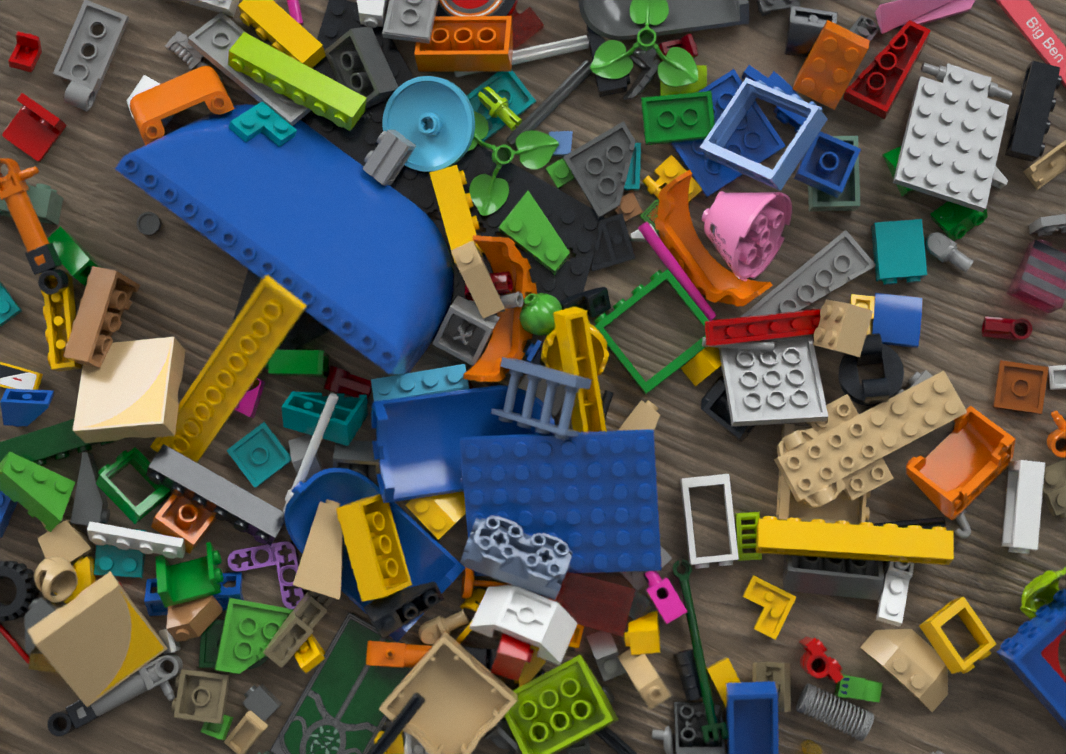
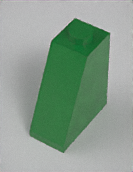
(73, 255)
(299, 363)

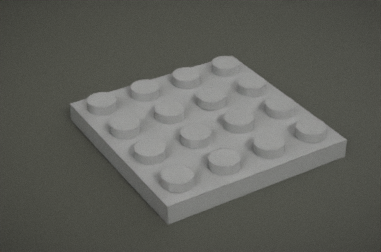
(774, 384)

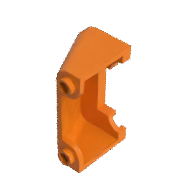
(177, 95)
(963, 463)

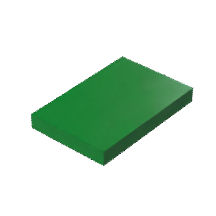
(677, 117)

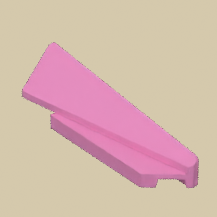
(919, 11)

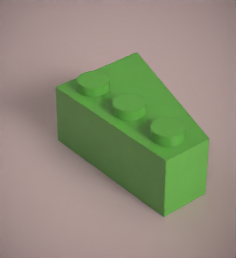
(535, 234)
(35, 488)

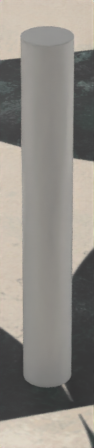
(751, 345)

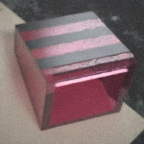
(1041, 277)

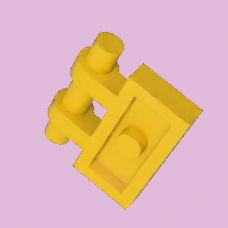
(667, 172)

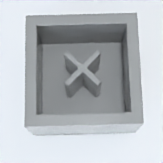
(465, 331)

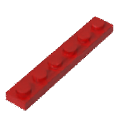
(761, 327)

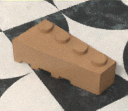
(99, 316)

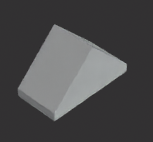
(298, 450)

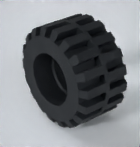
(25, 590)

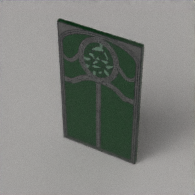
(342, 698)

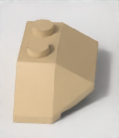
(910, 663)

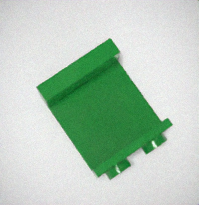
(190, 578)

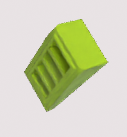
(738, 528)

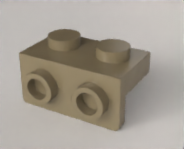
(780, 673)

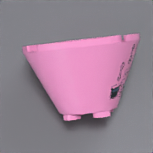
(747, 229)

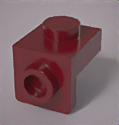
(686, 43)

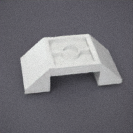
(526, 618)

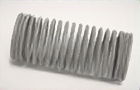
(809, 694)

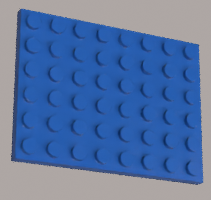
(583, 490)

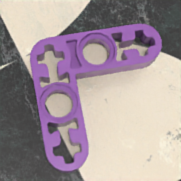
(274, 559)

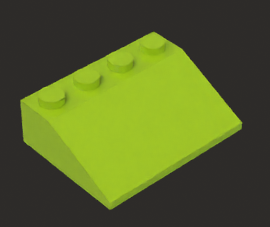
(559, 709)

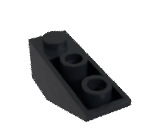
(401, 607)

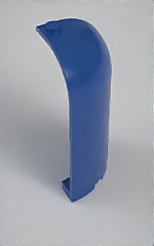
(423, 433)
(423, 554)

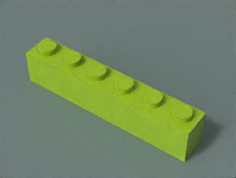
(296, 81)

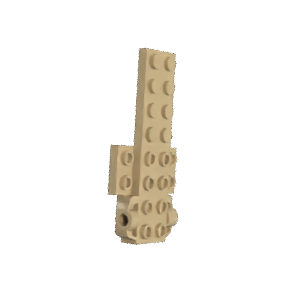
(850, 446)

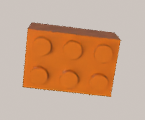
(831, 64)

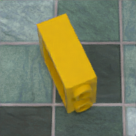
(942, 645)

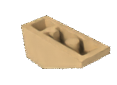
(477, 279)

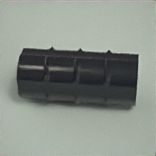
(688, 674)

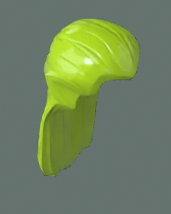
(1040, 592)

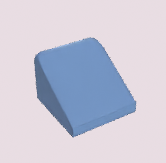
(564, 139)

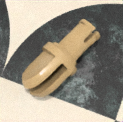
(433, 629)

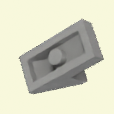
(606, 654)

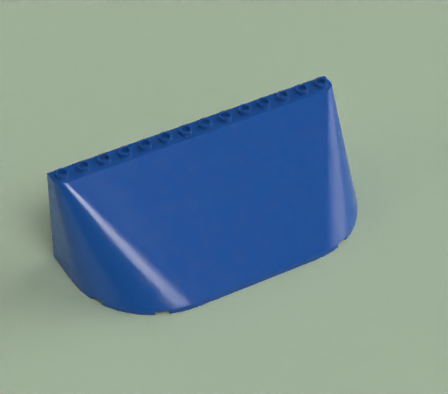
(314, 225)

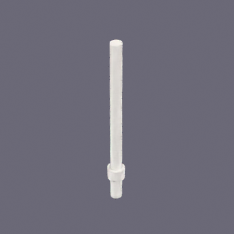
(314, 443)

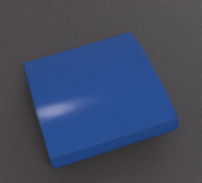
(897, 319)

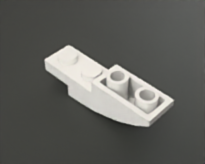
(894, 592)

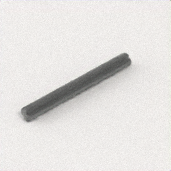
(552, 101)

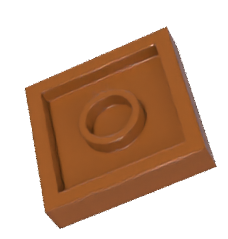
(1020, 387)

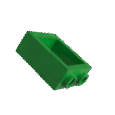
(141, 464)

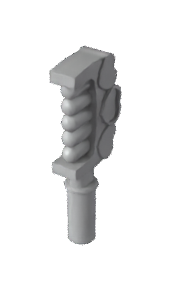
(180, 46)

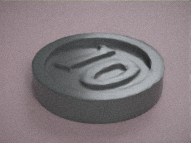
(148, 223)

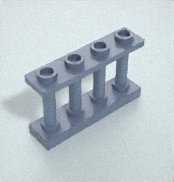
(553, 379)

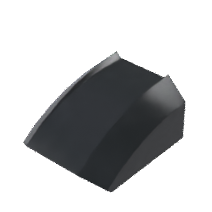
(716, 407)

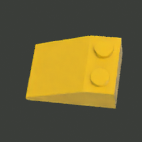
(439, 512)

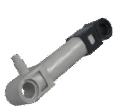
(144, 679)

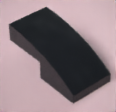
(593, 301)

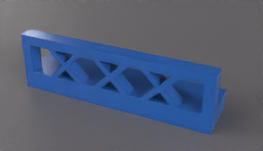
(156, 607)

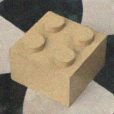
(842, 327)

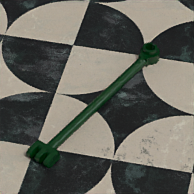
(712, 726)

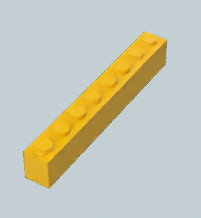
(854, 541)

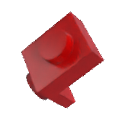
(26, 52)

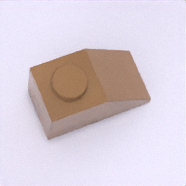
(192, 617)

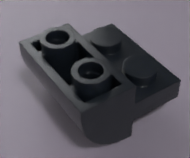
(804, 29)

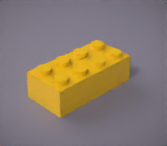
(373, 547)

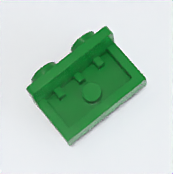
(957, 219)

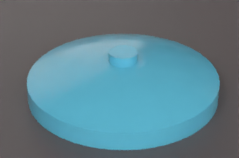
(434, 118)

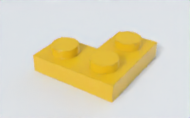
(775, 605)

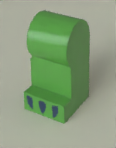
(858, 688)

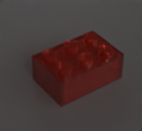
(596, 602)

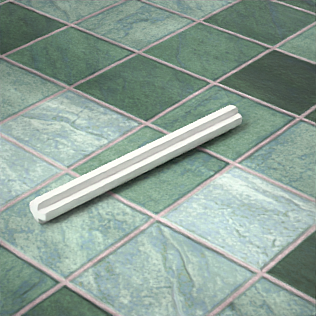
(543, 51)

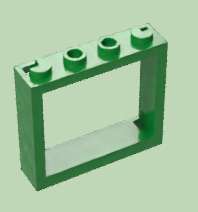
(622, 306)

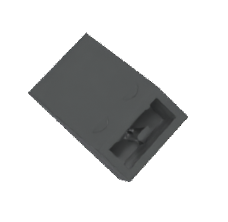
(687, 729)

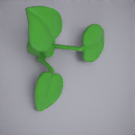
(613, 61)
(534, 150)

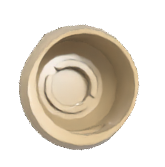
(55, 576)

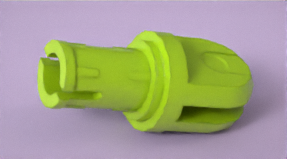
(499, 107)

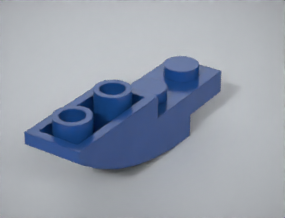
(775, 80)

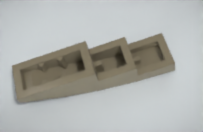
(297, 627)

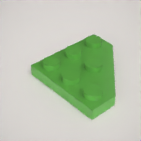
(247, 633)

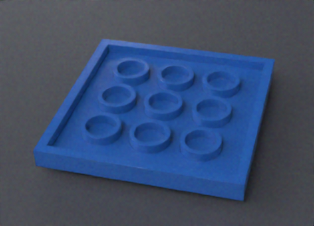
(751, 139)

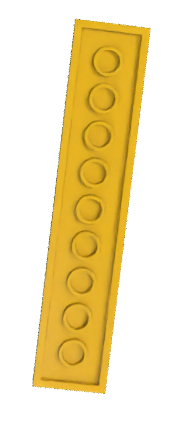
(232, 368)

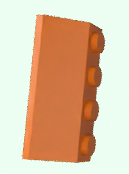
(467, 45)

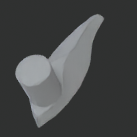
(667, 736)

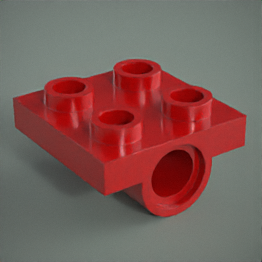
(827, 667)

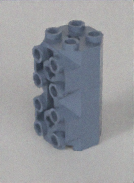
(506, 553)

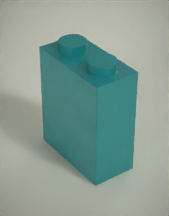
(899, 251)

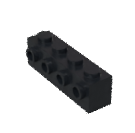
(1033, 111)

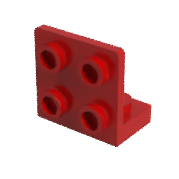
(33, 128)

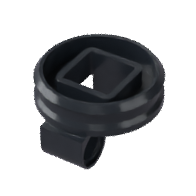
(872, 391)

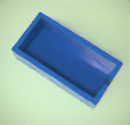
(752, 718)

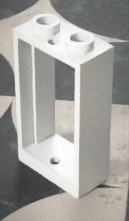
(1023, 506)
(703, 562)

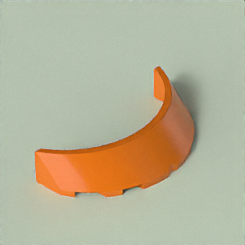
(685, 246)
(508, 335)

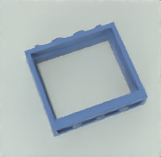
(733, 114)

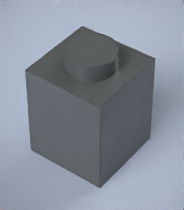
(261, 701)

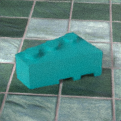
(303, 411)

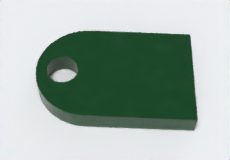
(210, 644)

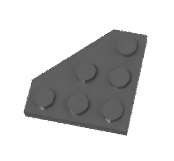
(603, 167)

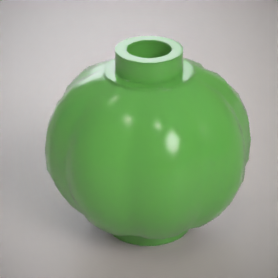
(537, 313)

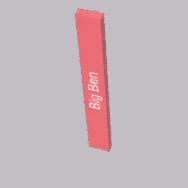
(1036, 33)

